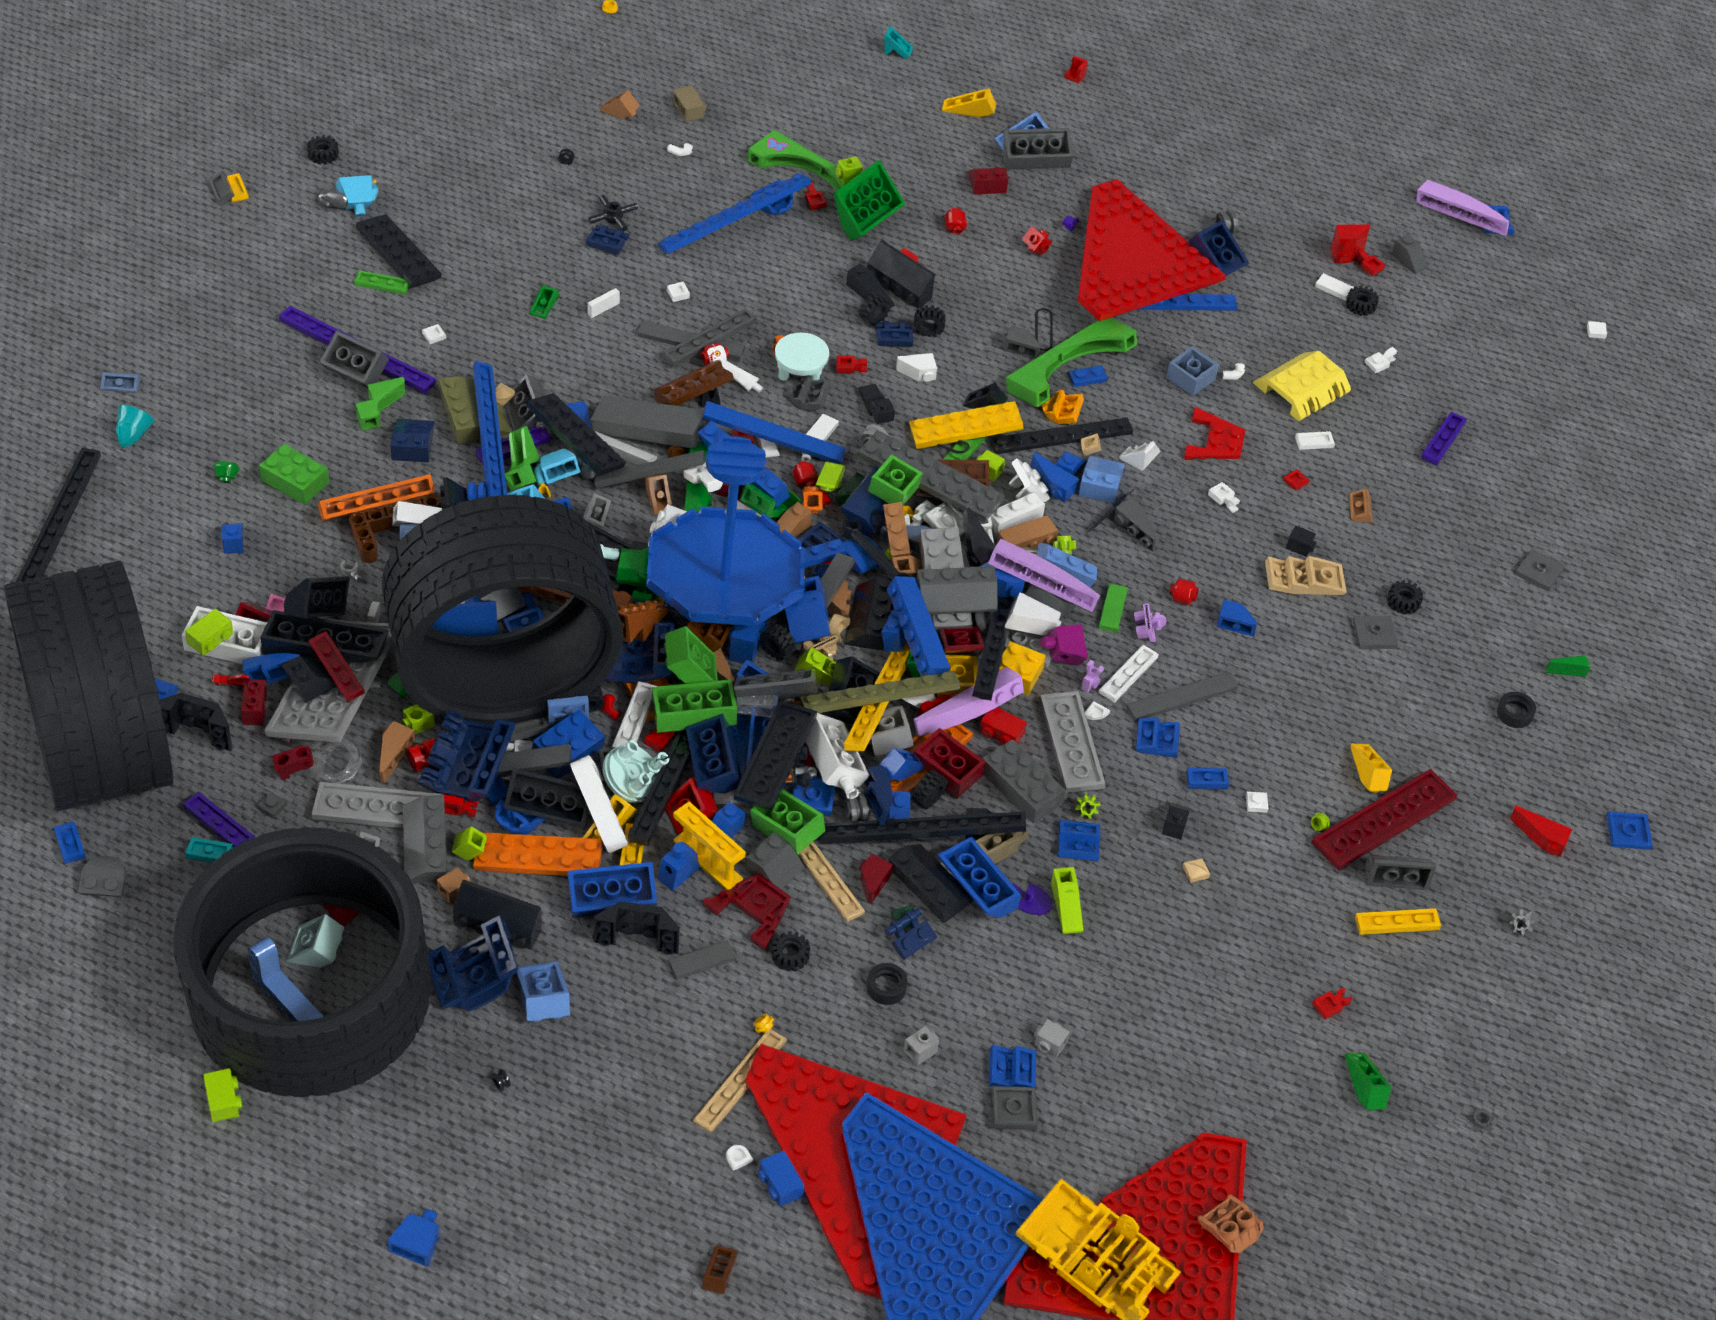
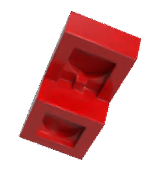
(660, 740)

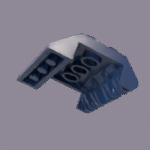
(467, 759)

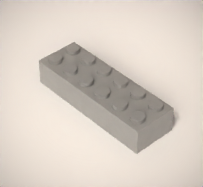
(943, 550)

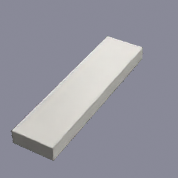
(1128, 673)
(635, 714)

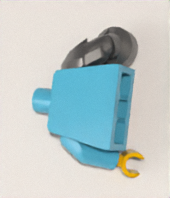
(351, 193)
(559, 466)

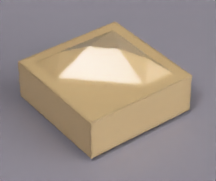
(503, 394)
(1091, 444)
(1196, 870)

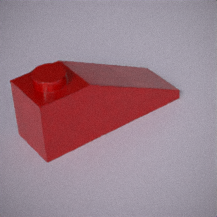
(1543, 831)

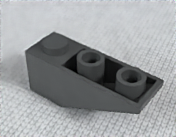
(1135, 520)

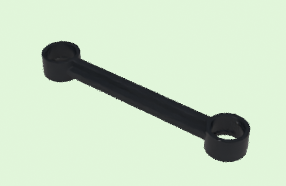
(851, 530)

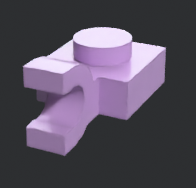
(1092, 678)

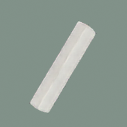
(628, 452)

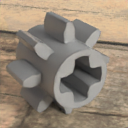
(1516, 922)

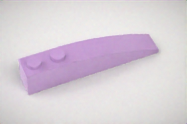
(1461, 206)
(1042, 574)
(965, 707)

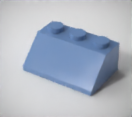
(1076, 567)

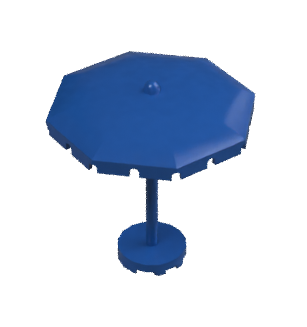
(730, 562)

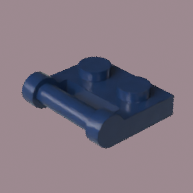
(820, 534)

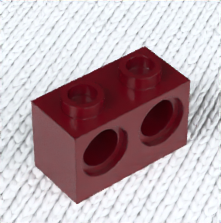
(254, 702)

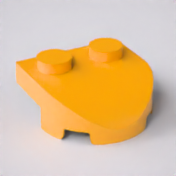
(1063, 408)

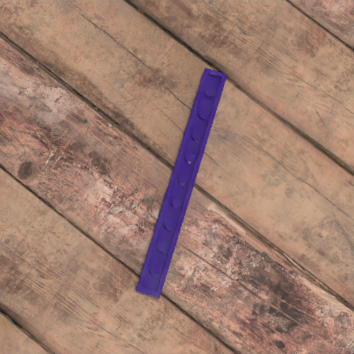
(325, 333)

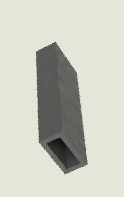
(648, 421)

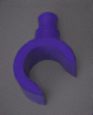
(1070, 222)

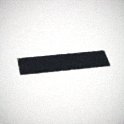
(1095, 525)

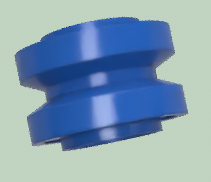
(475, 492)

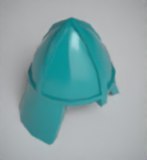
(131, 424)

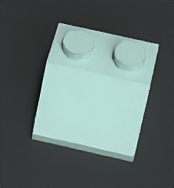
(316, 948)

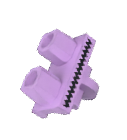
(1145, 616)

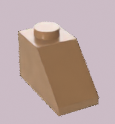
(621, 106)
(658, 492)

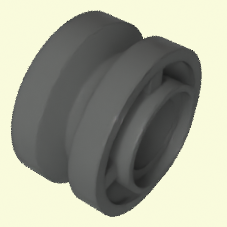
(1229, 218)
(857, 808)

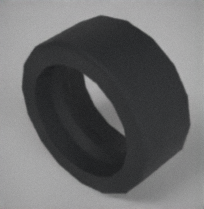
(1514, 720)
(884, 997)

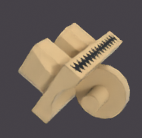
(825, 645)

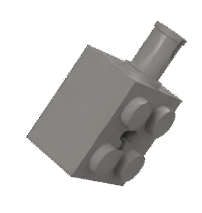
(891, 732)

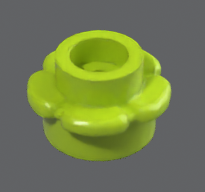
(1320, 822)

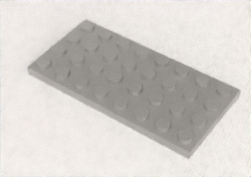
(328, 714)

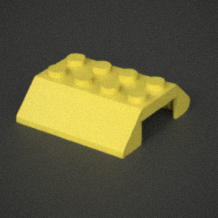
(1306, 383)

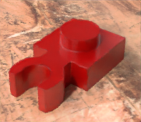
(1330, 1005)

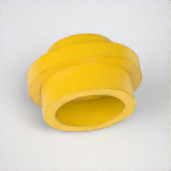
(610, 6)
(763, 1023)

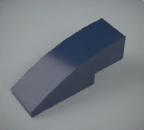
(879, 792)

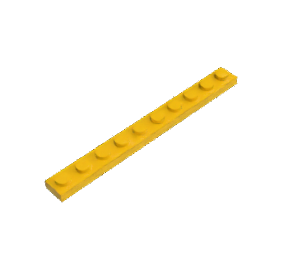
(871, 714)

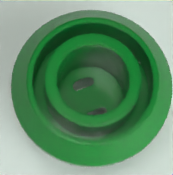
(225, 470)

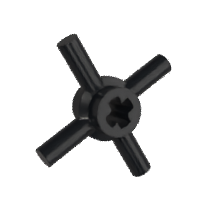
(613, 212)

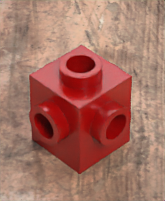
(1037, 240)

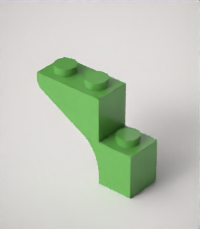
(381, 396)
(522, 456)

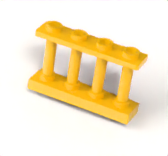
(715, 849)

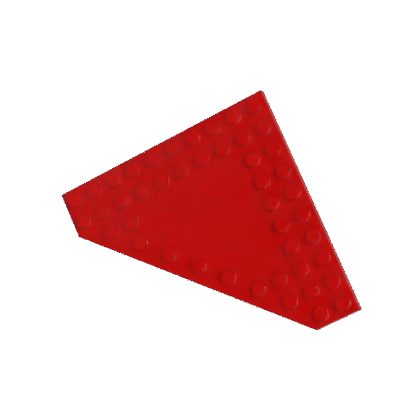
(1135, 256)
(806, 1115)
(1167, 1211)

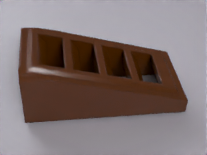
(716, 1282)

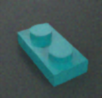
(206, 850)

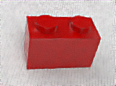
(1002, 726)

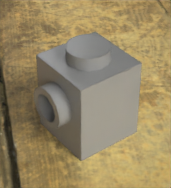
(1051, 1038)
(921, 1045)

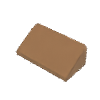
(1361, 506)

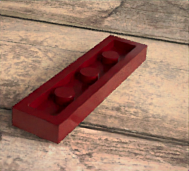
(336, 666)

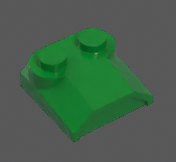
(633, 567)

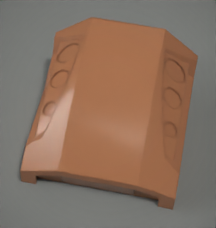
(1233, 1224)

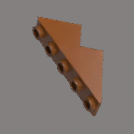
(640, 618)

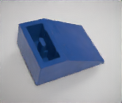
(809, 615)

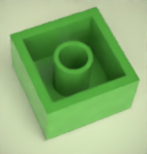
(895, 481)

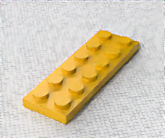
(966, 425)

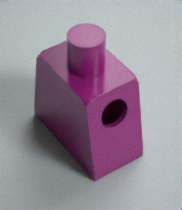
(1066, 644)

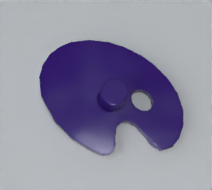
(1034, 900)

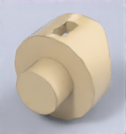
(838, 624)

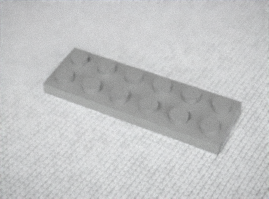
(1072, 742)
(362, 804)

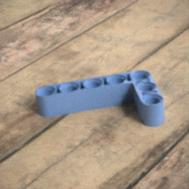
(266, 971)

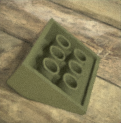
(461, 409)

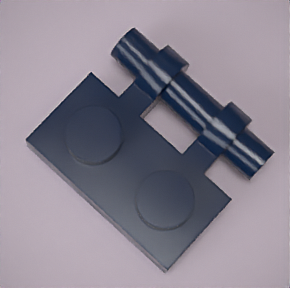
(607, 239)
(894, 334)
(913, 940)

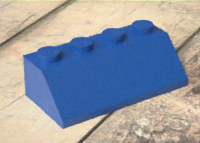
(981, 878)

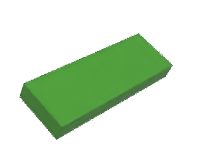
(381, 282)
(1113, 608)

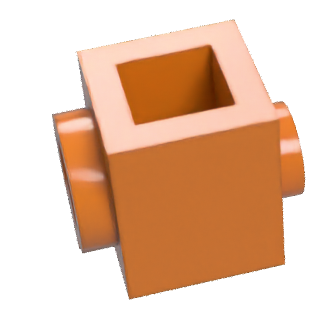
(812, 498)

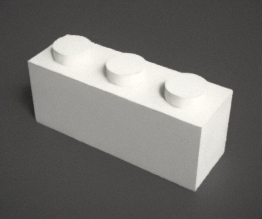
(1017, 512)

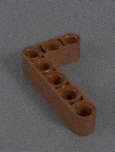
(378, 519)

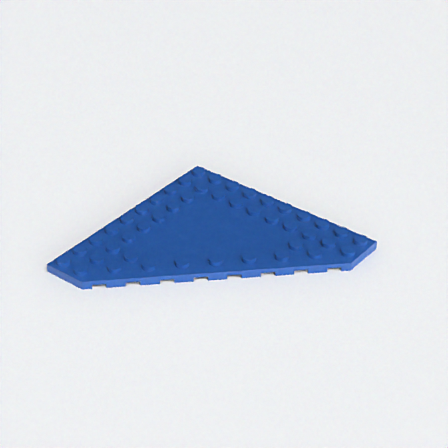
(932, 1216)

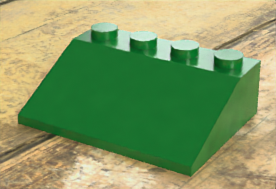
(866, 201)

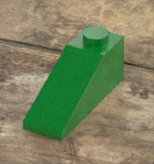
(1368, 1081)

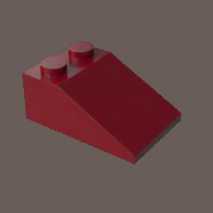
(961, 641)
(951, 760)

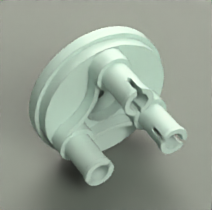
(801, 355)
(632, 771)

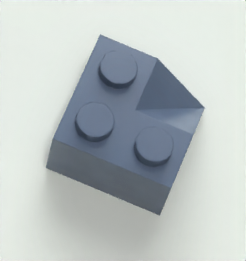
(1192, 371)

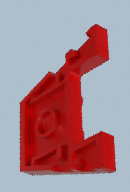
(1223, 441)

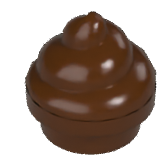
(676, 451)

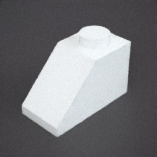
(918, 367)

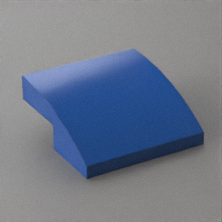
(863, 561)
(524, 617)
(1158, 737)
(1078, 840)
(1012, 1067)

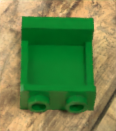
(765, 504)

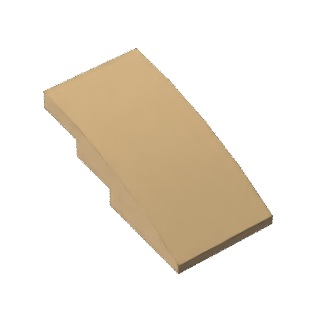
(1305, 576)

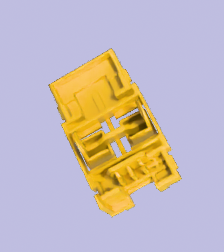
(1064, 1227)

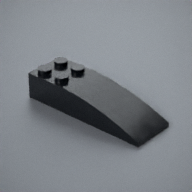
(291, 635)

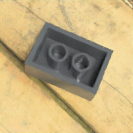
(354, 359)

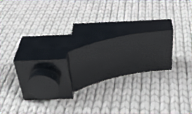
(877, 404)

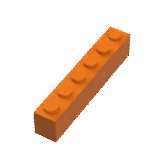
(347, 504)

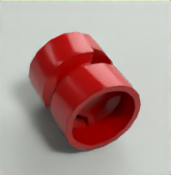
(418, 755)

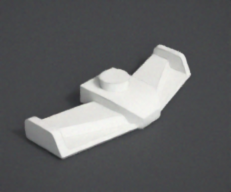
(700, 474)

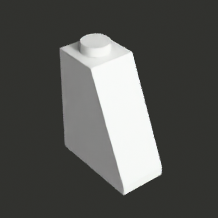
(412, 513)
(1032, 616)

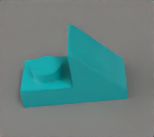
(895, 41)

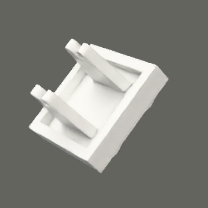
(1030, 479)

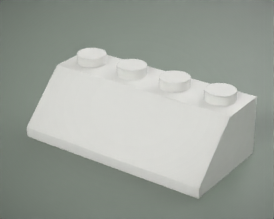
(240, 646)

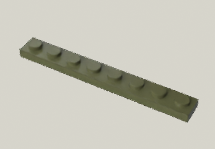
(881, 692)

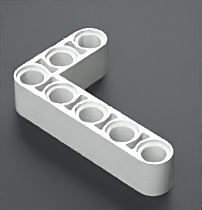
(591, 786)

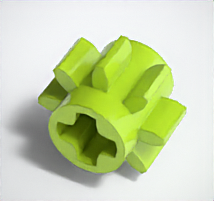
(1065, 544)
(1084, 811)

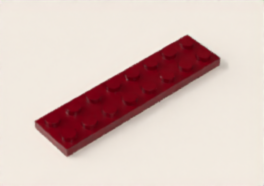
(1384, 819)

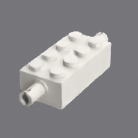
(835, 763)

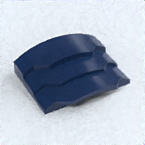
(643, 660)
(476, 970)

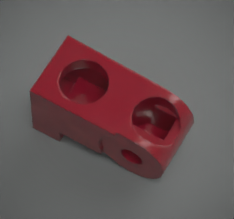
(293, 761)

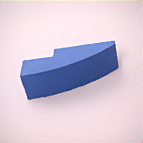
(267, 666)

